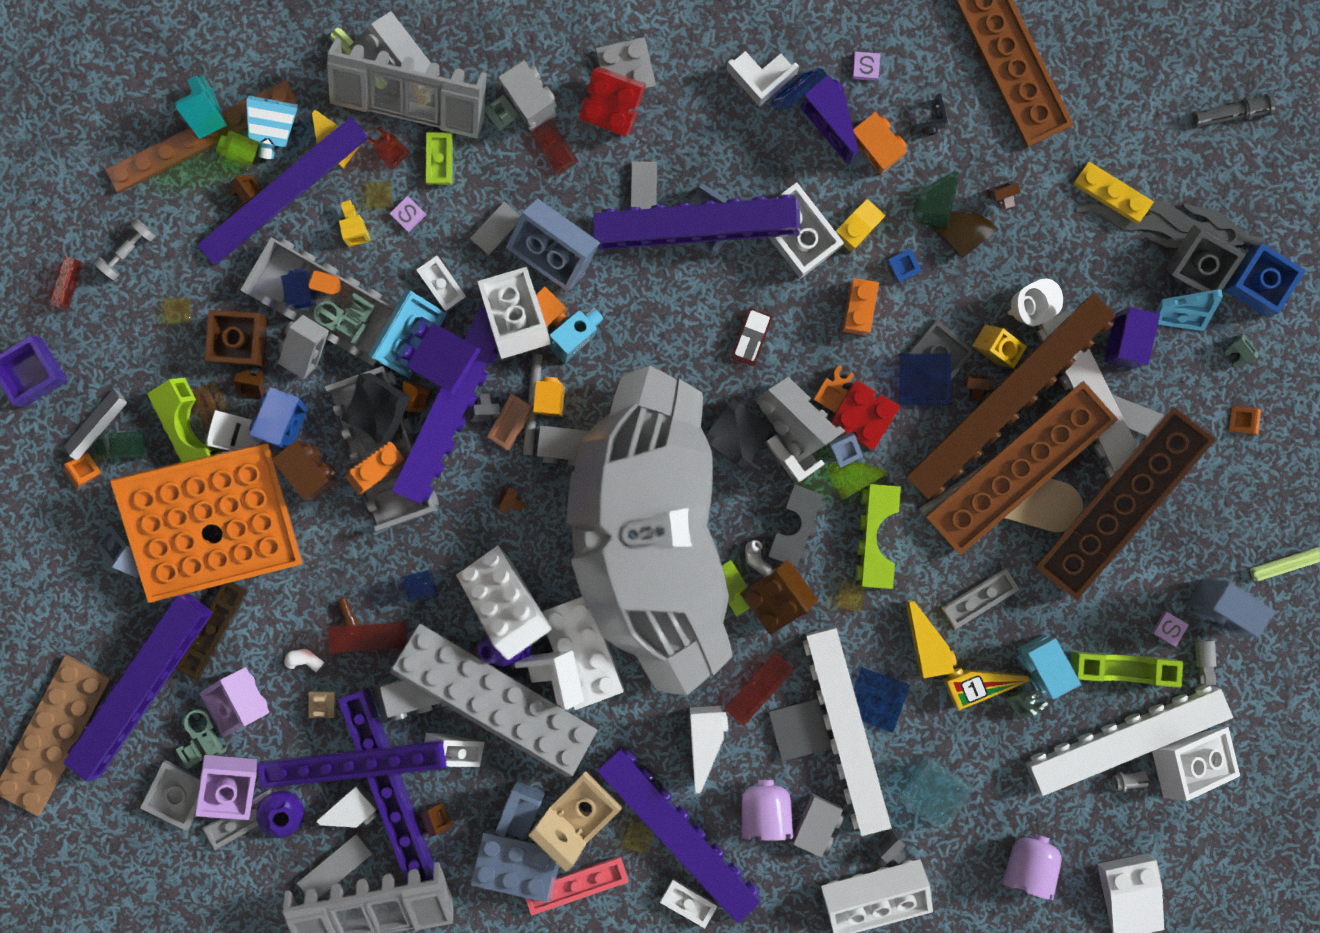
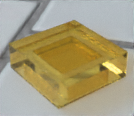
(379, 194)
(177, 311)
(850, 596)
(637, 838)

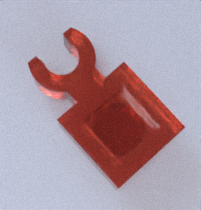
(389, 148)

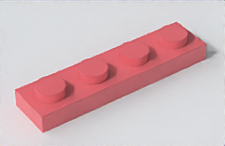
(583, 884)

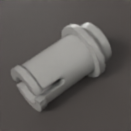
(1129, 781)

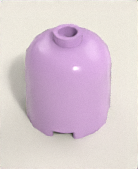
(766, 812)
(1033, 866)

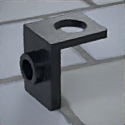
(931, 128)

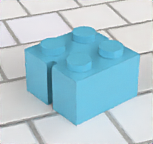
(1047, 666)

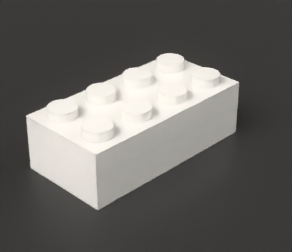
(503, 602)
(577, 631)

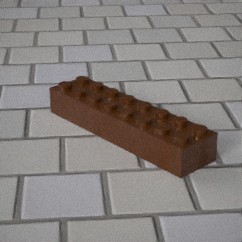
(1125, 502)

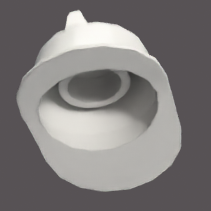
(1037, 302)

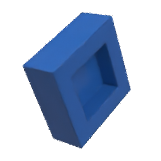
(904, 265)

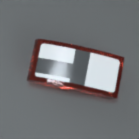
(751, 337)

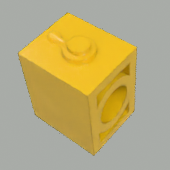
(999, 346)

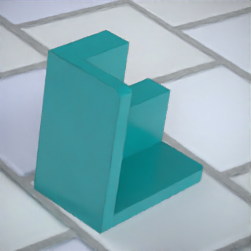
(201, 108)

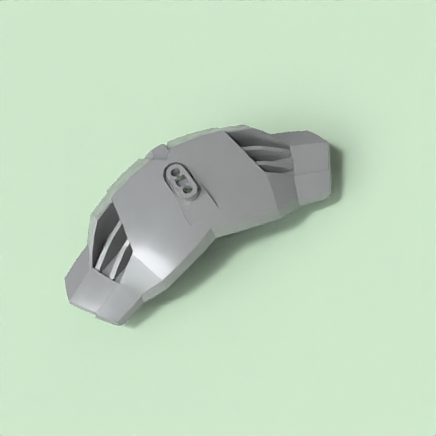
(642, 472)

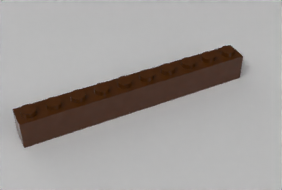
(1011, 395)

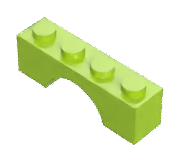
(173, 405)
(879, 504)
(1127, 668)

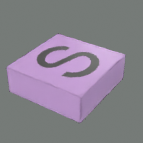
(866, 66)
(408, 214)
(1170, 628)

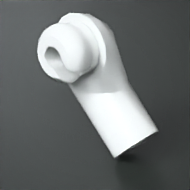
(754, 557)
(301, 657)

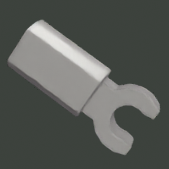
(1206, 661)

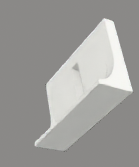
(222, 431)

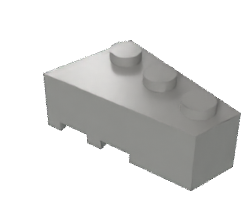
(390, 36)
(796, 419)
(400, 697)

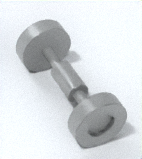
(125, 249)

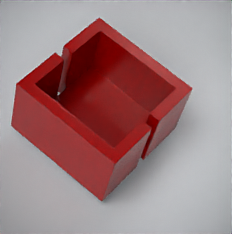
(611, 101)
(865, 414)

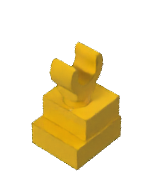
(353, 226)

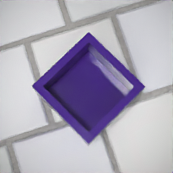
(1131, 338)
(29, 371)

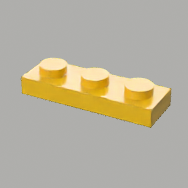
(1113, 193)

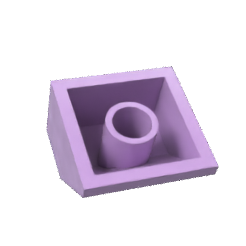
(234, 702)
(226, 787)

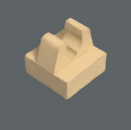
(322, 704)

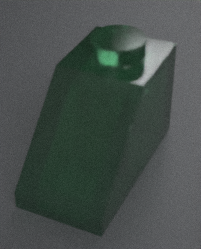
(937, 201)
(119, 446)

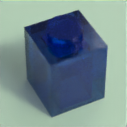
(297, 290)
(420, 585)

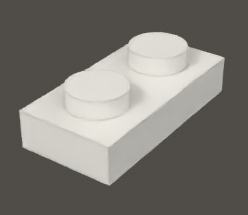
(441, 283)
(688, 903)

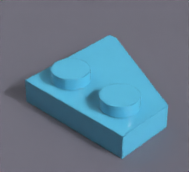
(1190, 310)

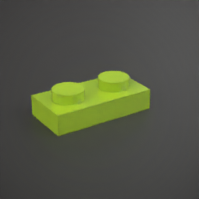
(439, 158)
(735, 585)

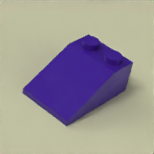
(829, 113)
(437, 355)

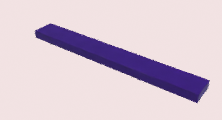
(283, 191)
(352, 764)

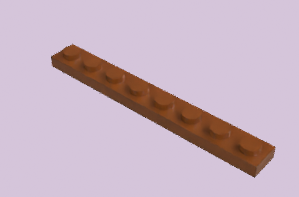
(187, 144)

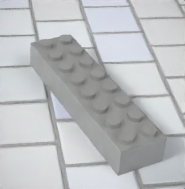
(493, 701)

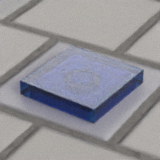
(798, 88)
(925, 378)
(879, 698)

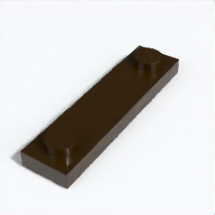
(224, 608)

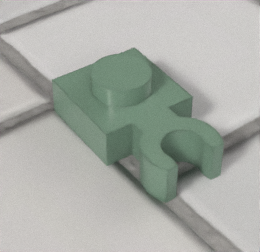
(1025, 703)

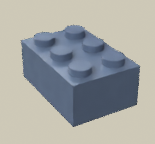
(552, 244)
(1230, 608)
(515, 868)

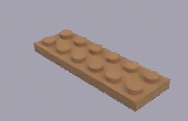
(51, 732)

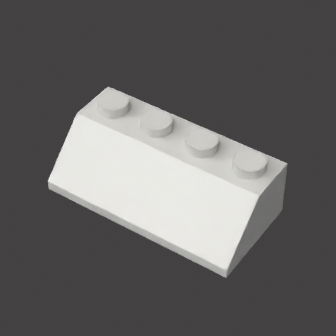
(878, 898)

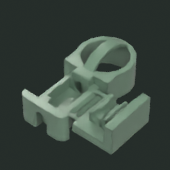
(351, 319)
(203, 744)

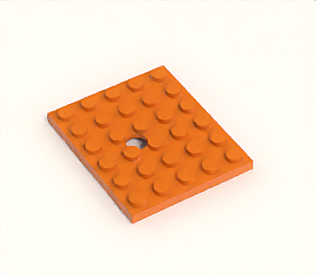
(173, 504)

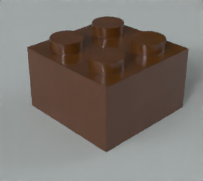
(236, 338)
(306, 470)
(779, 597)

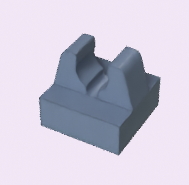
(845, 449)

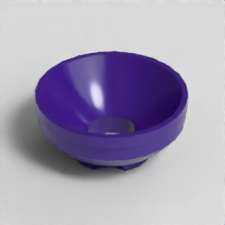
(280, 802)

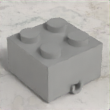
(527, 95)

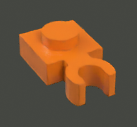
(831, 393)

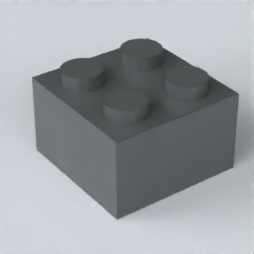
(1204, 260)

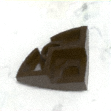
(965, 232)

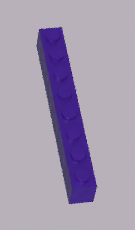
(697, 223)
(446, 418)
(137, 687)
(388, 790)
(679, 834)

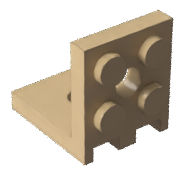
(567, 828)

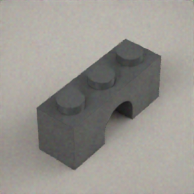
(806, 506)

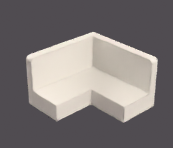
(759, 82)
(795, 469)
(559, 669)

